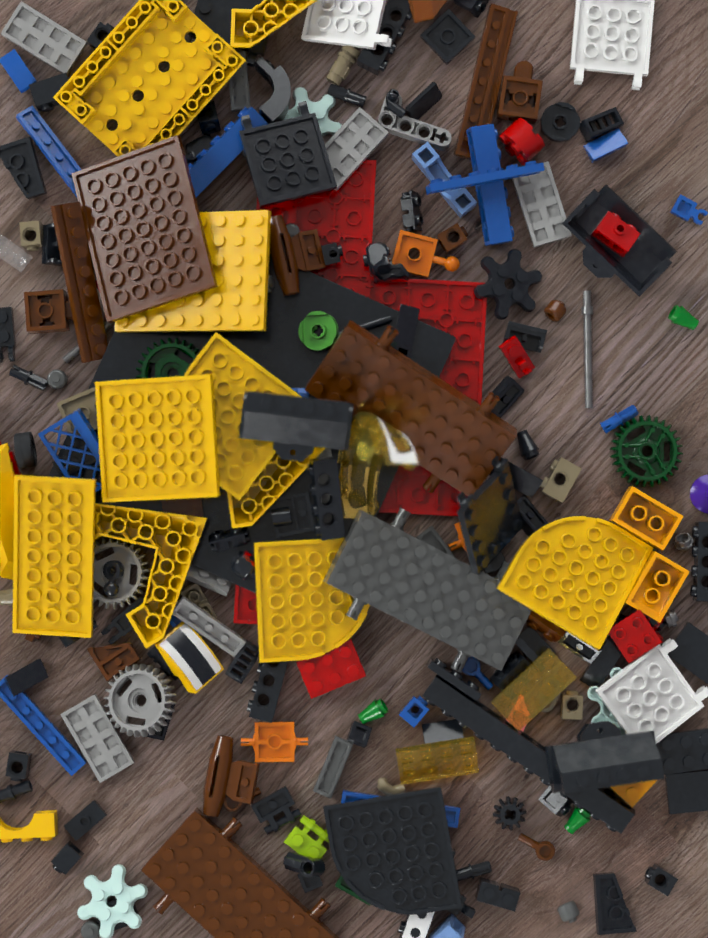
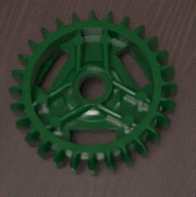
(165, 359)
(631, 451)

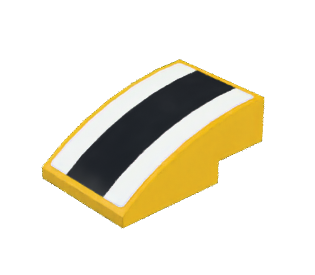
(189, 657)

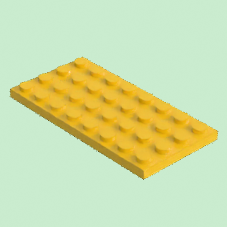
(53, 555)

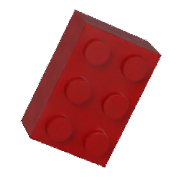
(331, 669)

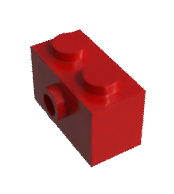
(616, 233)

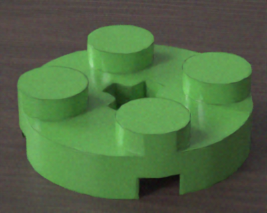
(311, 323)

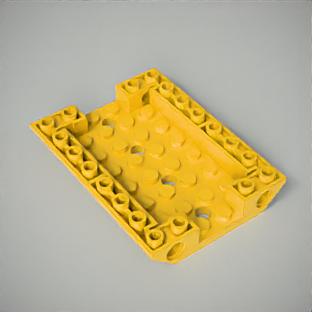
(130, 63)

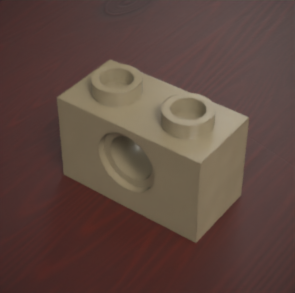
(568, 471)

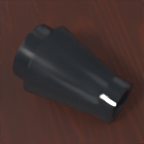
(527, 446)

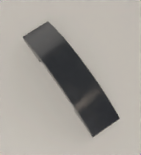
(604, 662)

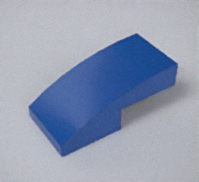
(17, 70)

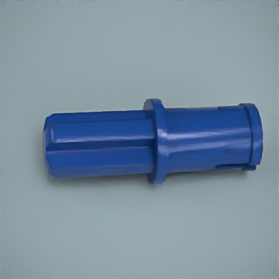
(619, 418)

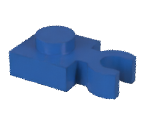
(685, 208)

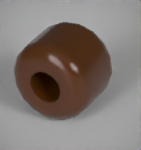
(555, 310)

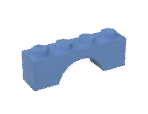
(433, 168)

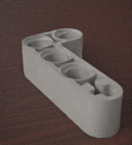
(416, 127)

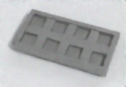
(44, 38)
(353, 144)
(541, 207)
(97, 738)

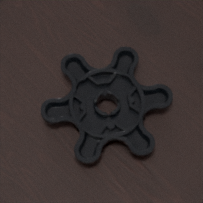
(496, 288)

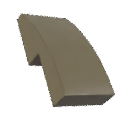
(196, 595)

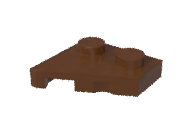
(114, 658)

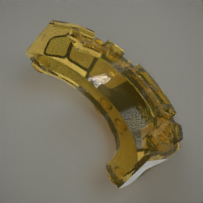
(369, 446)

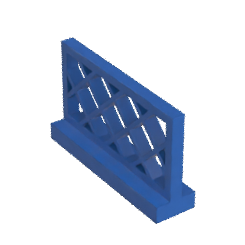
(86, 433)

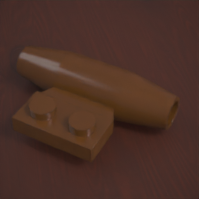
(293, 254)
(227, 778)

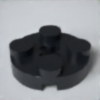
(569, 116)

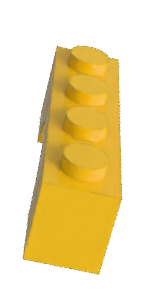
(43, 826)

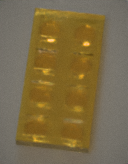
(533, 689)
(437, 760)

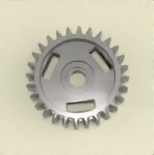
(127, 557)
(126, 705)

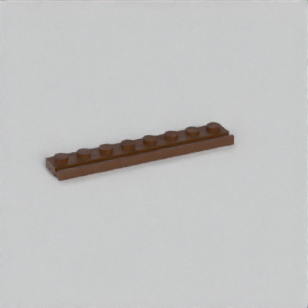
(487, 73)
(80, 281)

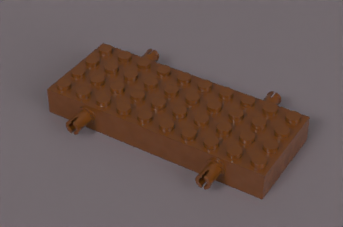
(444, 426)
(227, 887)

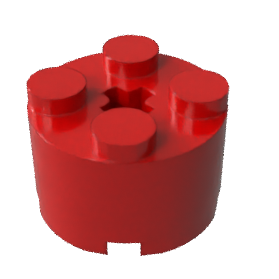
(521, 141)

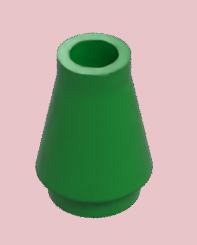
(682, 317)
(373, 711)
(577, 819)

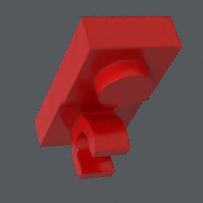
(516, 357)

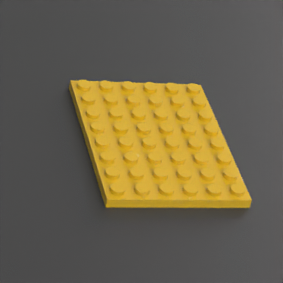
(240, 262)

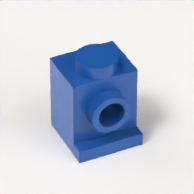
(414, 718)

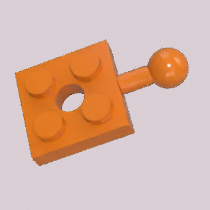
(426, 248)

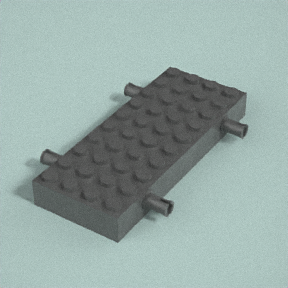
(427, 590)

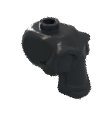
(381, 265)

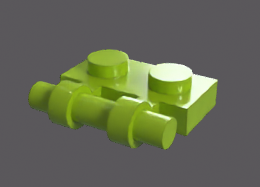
(304, 843)

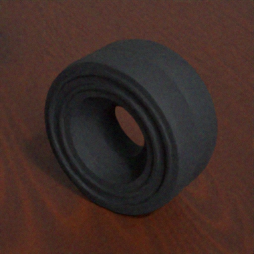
(25, 450)

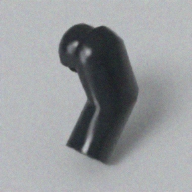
(393, 103)

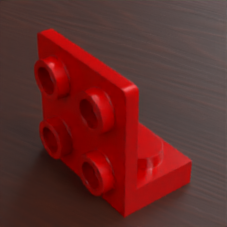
(634, 636)

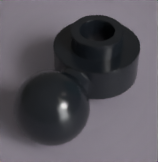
(111, 588)

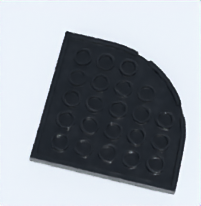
(396, 851)

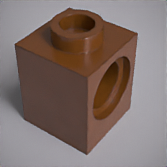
(446, 244)

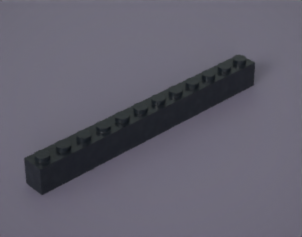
(522, 749)

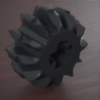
(516, 814)

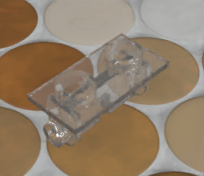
(13, 254)

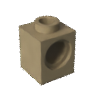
(27, 228)
(575, 714)

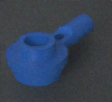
(473, 668)

